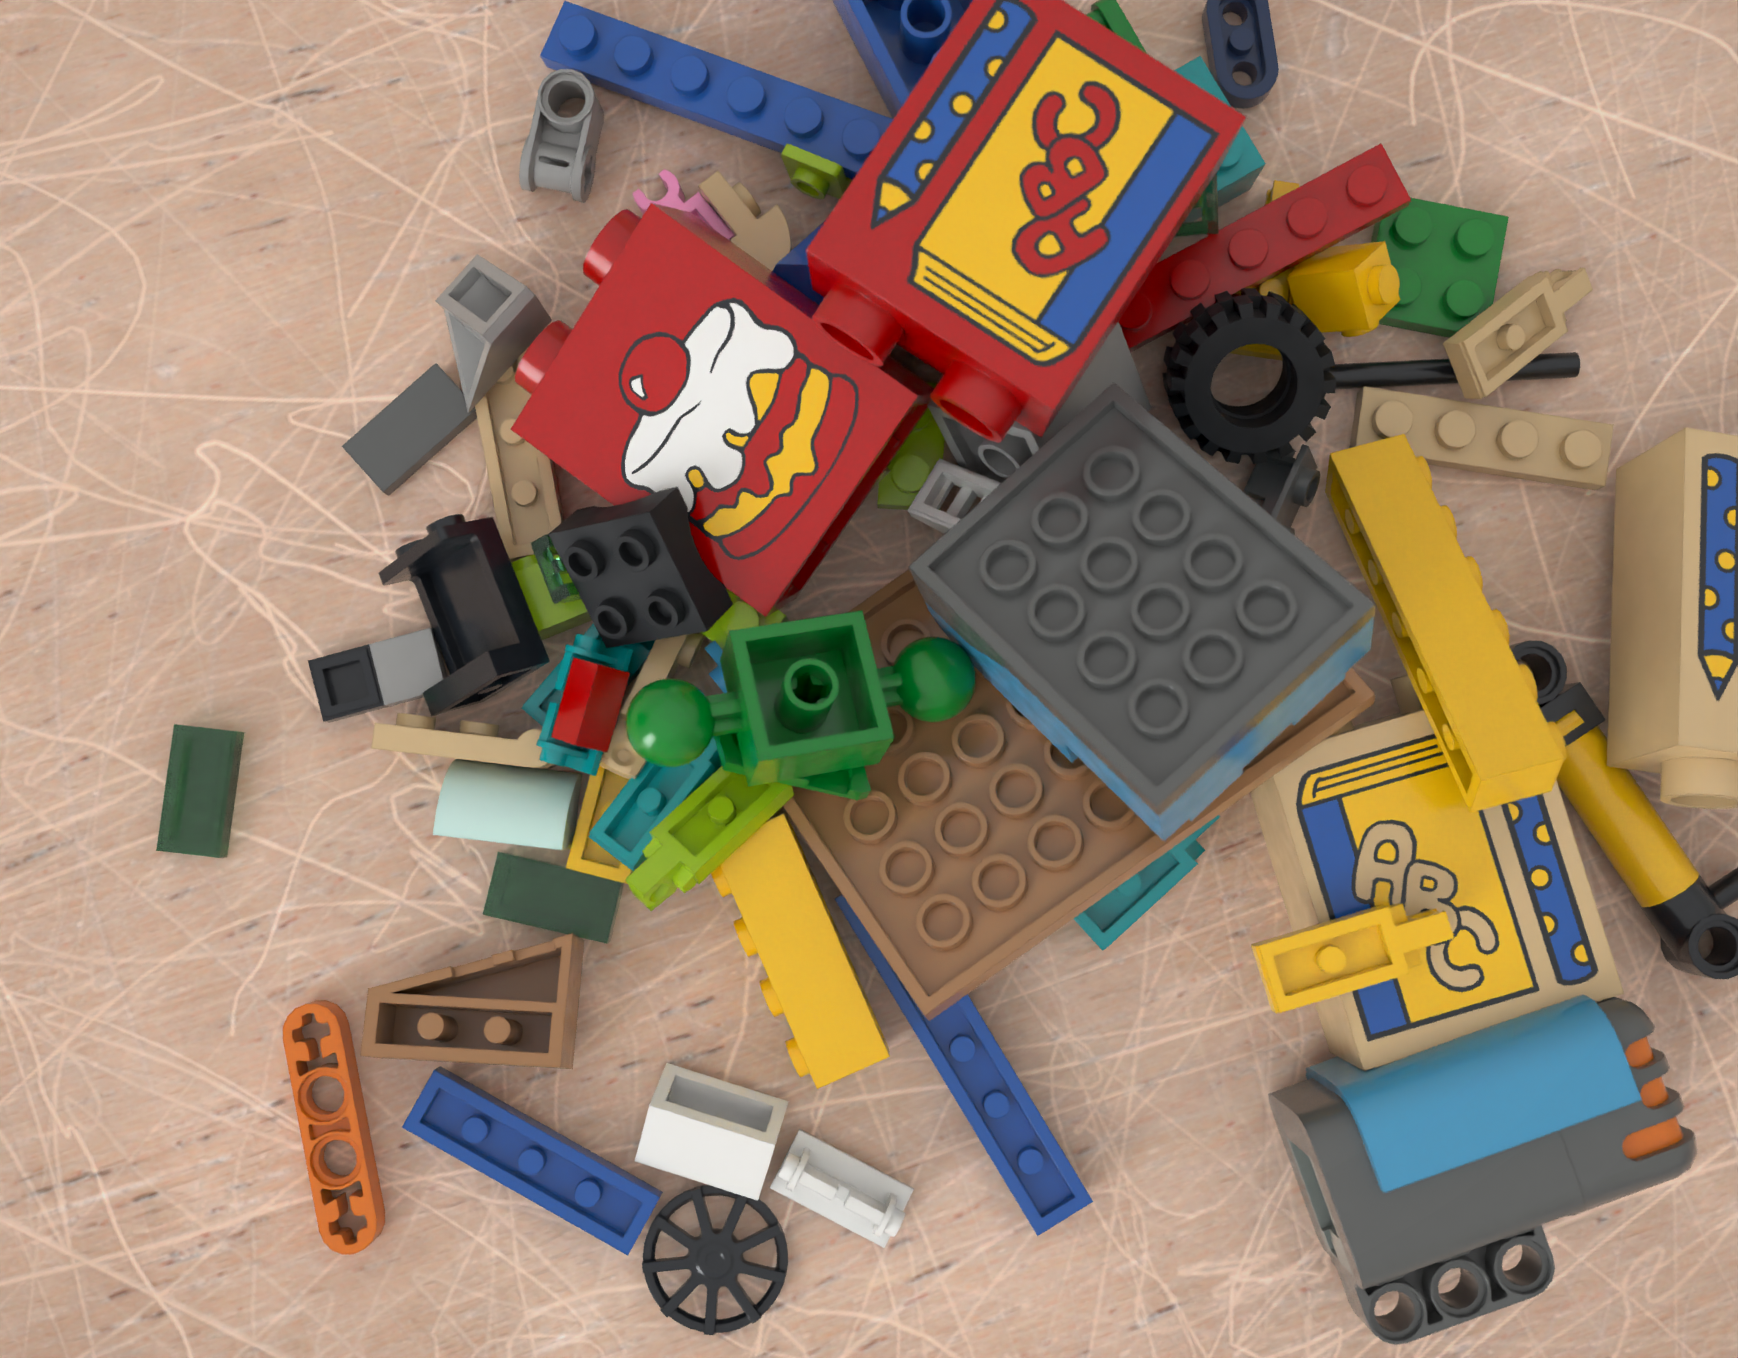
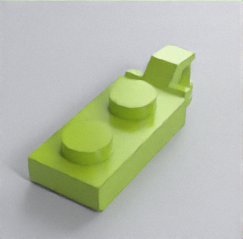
(703, 834)

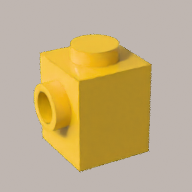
(1346, 288)

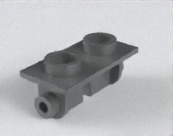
(1285, 484)

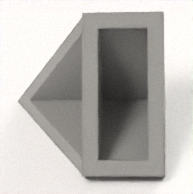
(489, 324)

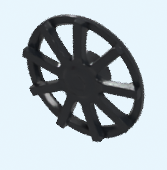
(714, 1261)

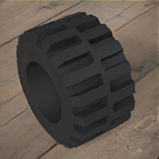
(1279, 415)

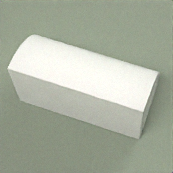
(711, 1131)

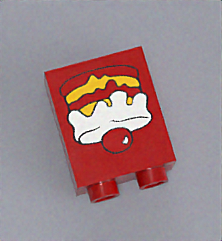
(720, 385)

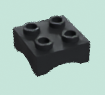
(640, 570)

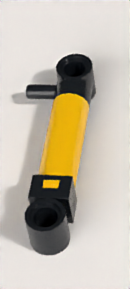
(1632, 829)

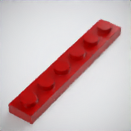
(1265, 243)

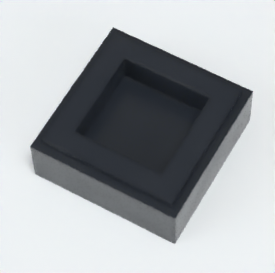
(346, 684)

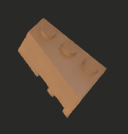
(488, 1011)

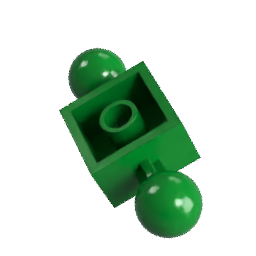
(787, 738)

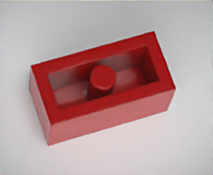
(590, 705)

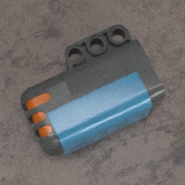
(1475, 1151)

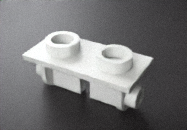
(842, 1188)

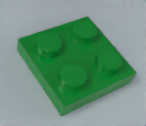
(1443, 263)

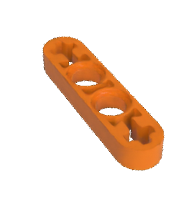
(322, 1127)

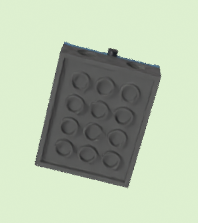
(1143, 610)

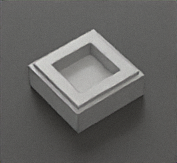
(407, 666)

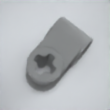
(560, 149)

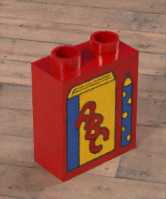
(1016, 209)

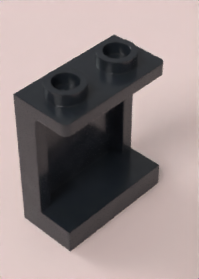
(471, 609)

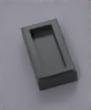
(410, 430)

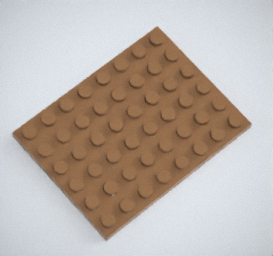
(987, 830)

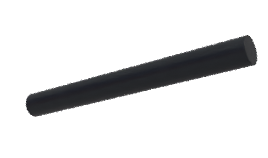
(1441, 371)

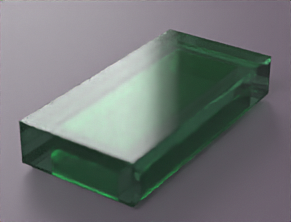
(200, 791)
(553, 897)

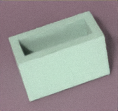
(508, 804)

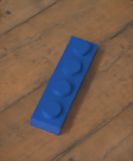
(532, 1160)

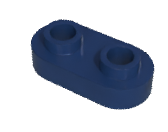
(1241, 48)

